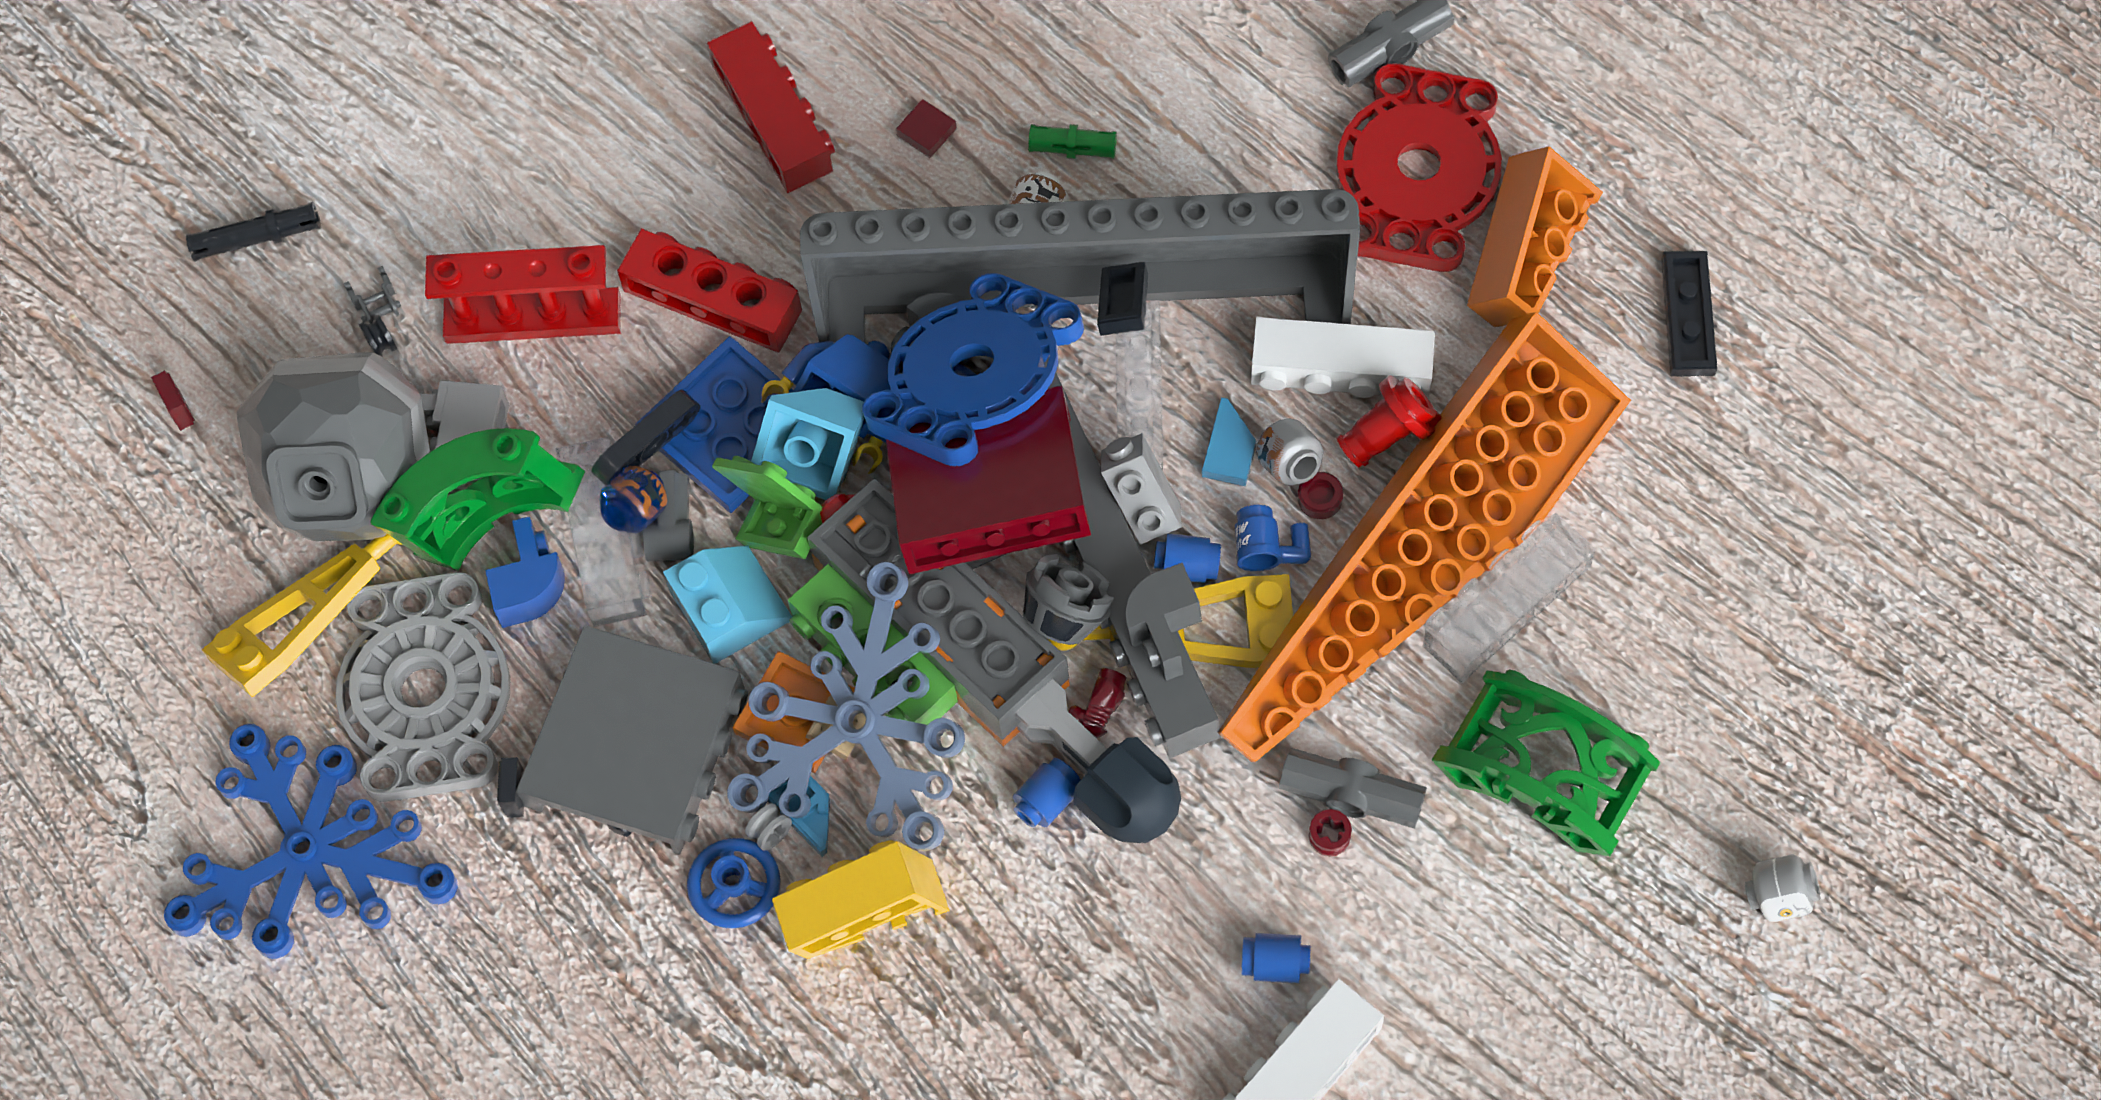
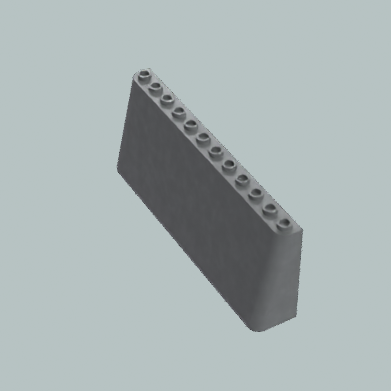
(1189, 244)

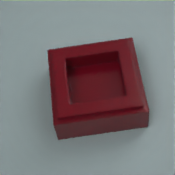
(926, 128)
(173, 400)

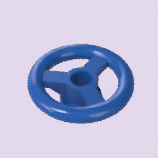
(721, 870)

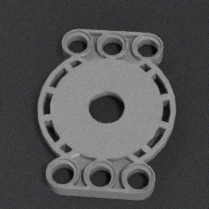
(406, 642)

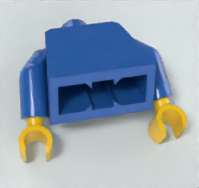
(846, 368)

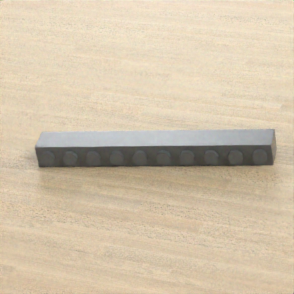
(1177, 707)

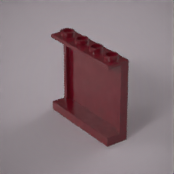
(1006, 500)

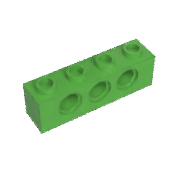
(831, 589)

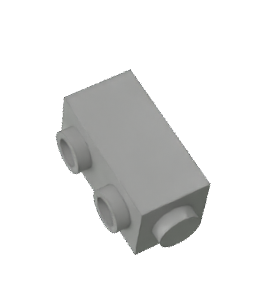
(1140, 488)

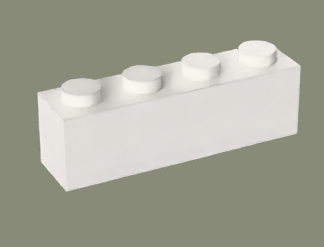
(1339, 356)
(1316, 1050)

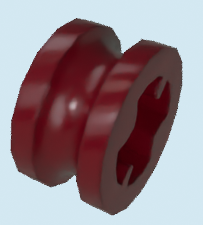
(1336, 820)

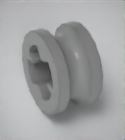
(768, 827)

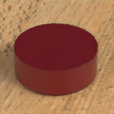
(1320, 496)

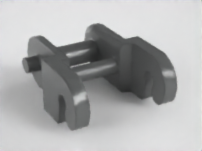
(387, 292)

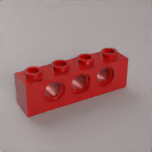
(763, 324)

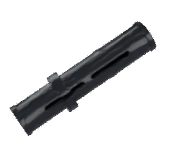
(254, 231)

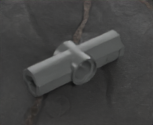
(1389, 40)
(1352, 787)

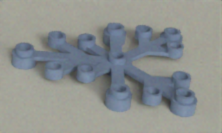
(870, 665)

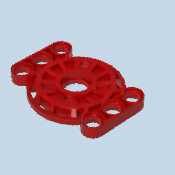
(1431, 207)

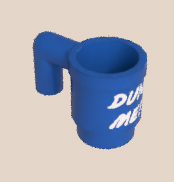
(1259, 540)

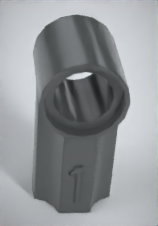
(671, 533)

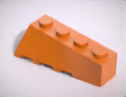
(1529, 234)

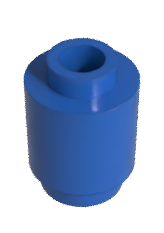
(1197, 554)
(1046, 793)
(1275, 957)

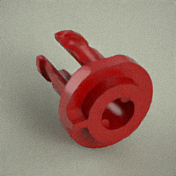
(1393, 418)

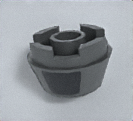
(1065, 600)

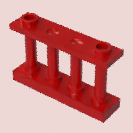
(524, 294)

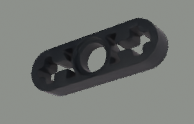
(647, 436)

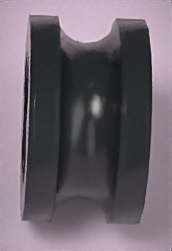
(377, 336)

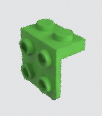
(781, 511)

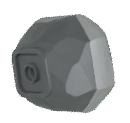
(330, 442)

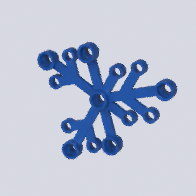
(356, 862)

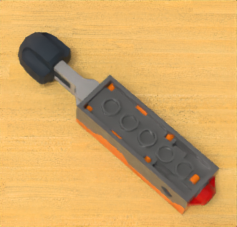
(999, 666)

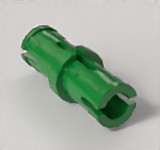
(1072, 141)

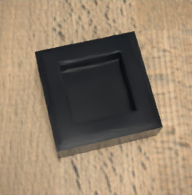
(508, 780)

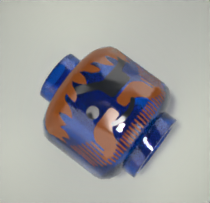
(632, 499)

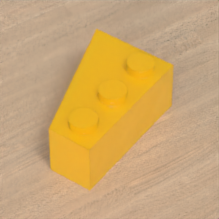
(858, 897)

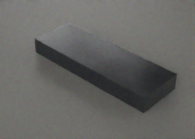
(1689, 313)

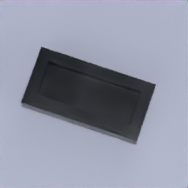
(1122, 298)

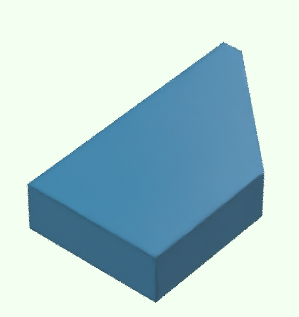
(1229, 447)
(814, 825)

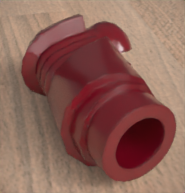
(1103, 701)

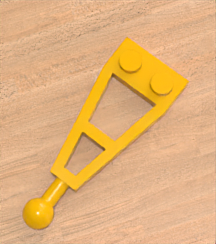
(1266, 612)
(255, 664)

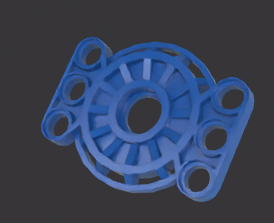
(960, 404)

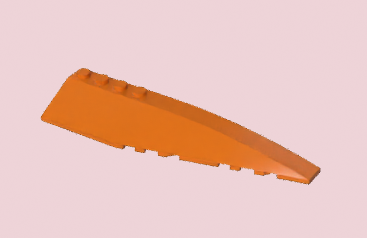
(1450, 509)

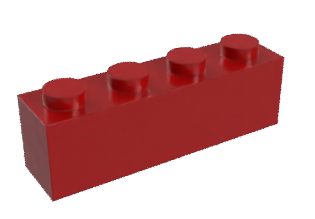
(771, 107)

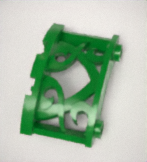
(514, 479)
(1568, 818)

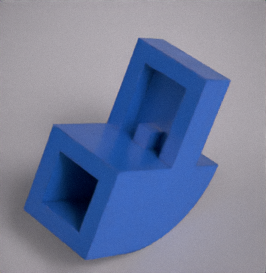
(530, 586)

